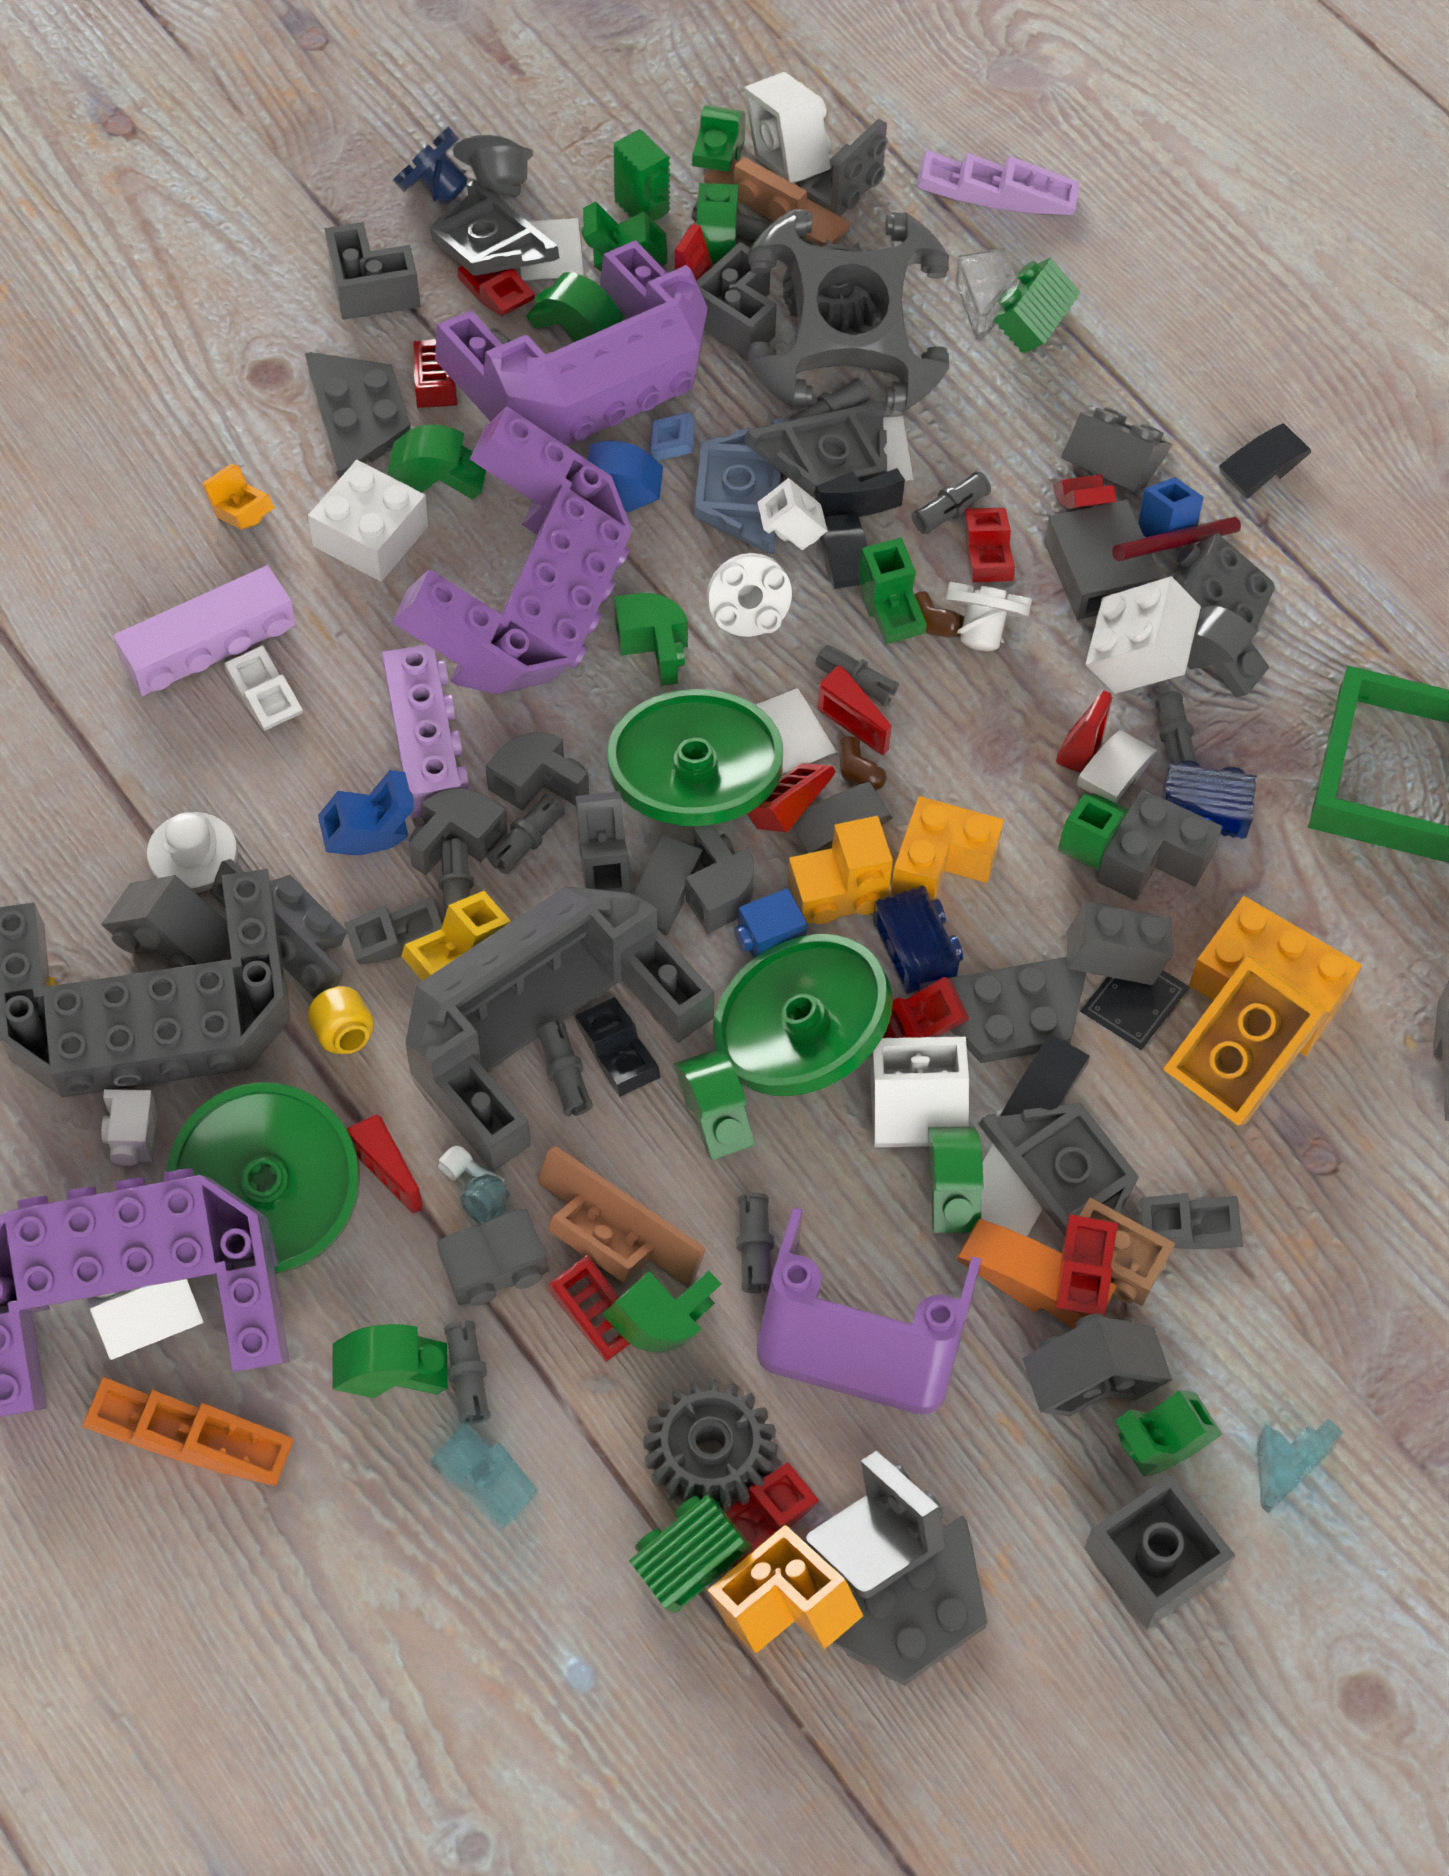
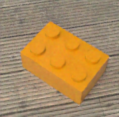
(1285, 949)
(1245, 1040)

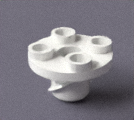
(749, 595)
(985, 613)
(191, 849)

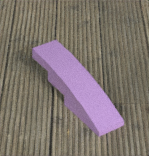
(1006, 187)

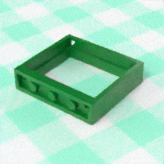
(1362, 821)

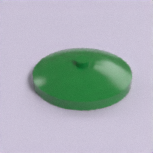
(695, 757)
(803, 1014)
(280, 1157)

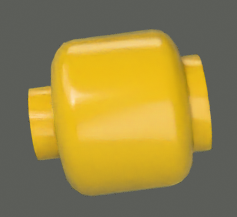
(340, 1020)

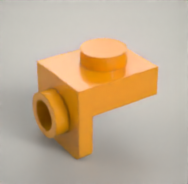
(235, 499)

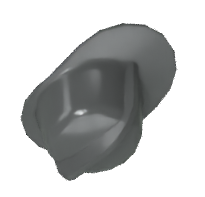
(496, 162)

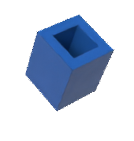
(1169, 507)
(769, 922)

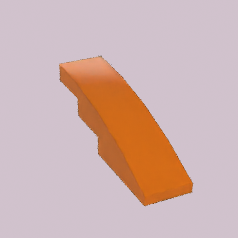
(188, 1433)

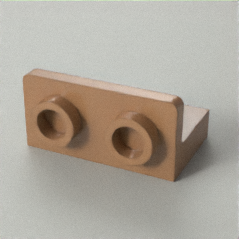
(1136, 1255)

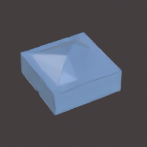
(672, 436)

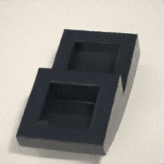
(1263, 458)
(865, 498)
(843, 549)
(617, 1047)
(1048, 1077)

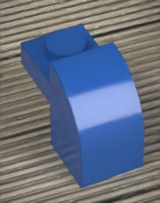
(632, 470)
(369, 822)

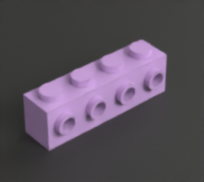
(204, 630)
(422, 723)

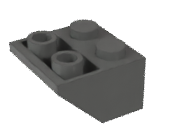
(1116, 449)

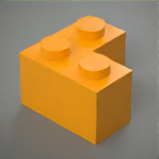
(943, 841)
(844, 877)
(784, 1585)

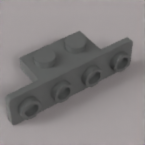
(303, 931)

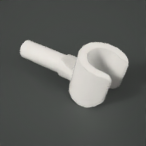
(458, 1160)

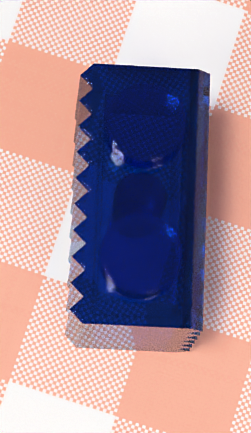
(1215, 794)
(916, 938)

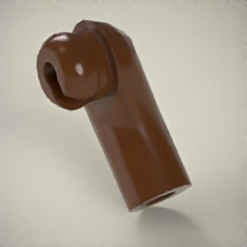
(939, 621)
(856, 768)

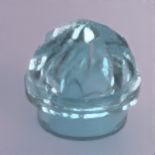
(485, 1198)

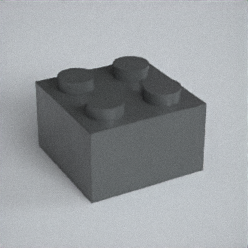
(1159, 1551)

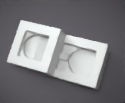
(263, 688)
(1116, 766)

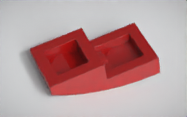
(498, 290)
(1084, 491)
(989, 545)
(927, 1012)
(1086, 1265)
(776, 1503)

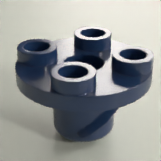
(436, 170)

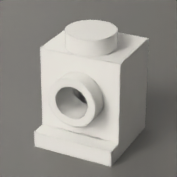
(792, 515)
(131, 1126)

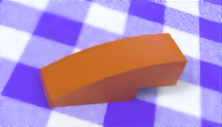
(1018, 1267)

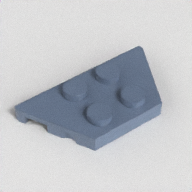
(730, 486)

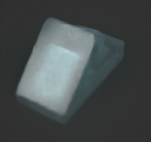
(1286, 1465)
(485, 1475)

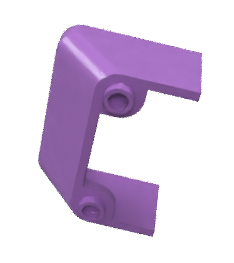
(857, 1349)

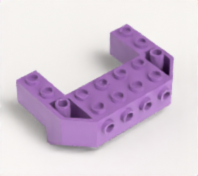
(595, 378)
(561, 584)
(128, 1243)

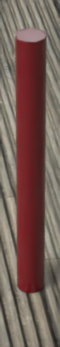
(1175, 538)

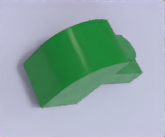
(719, 138)
(718, 217)
(605, 234)
(575, 304)
(432, 455)
(887, 591)
(652, 625)
(1090, 829)
(718, 1102)
(956, 1178)
(654, 1319)
(386, 1357)
(1167, 1432)

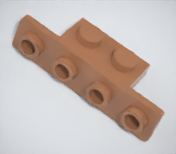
(775, 196)
(612, 1225)

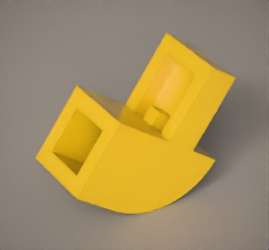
(463, 927)

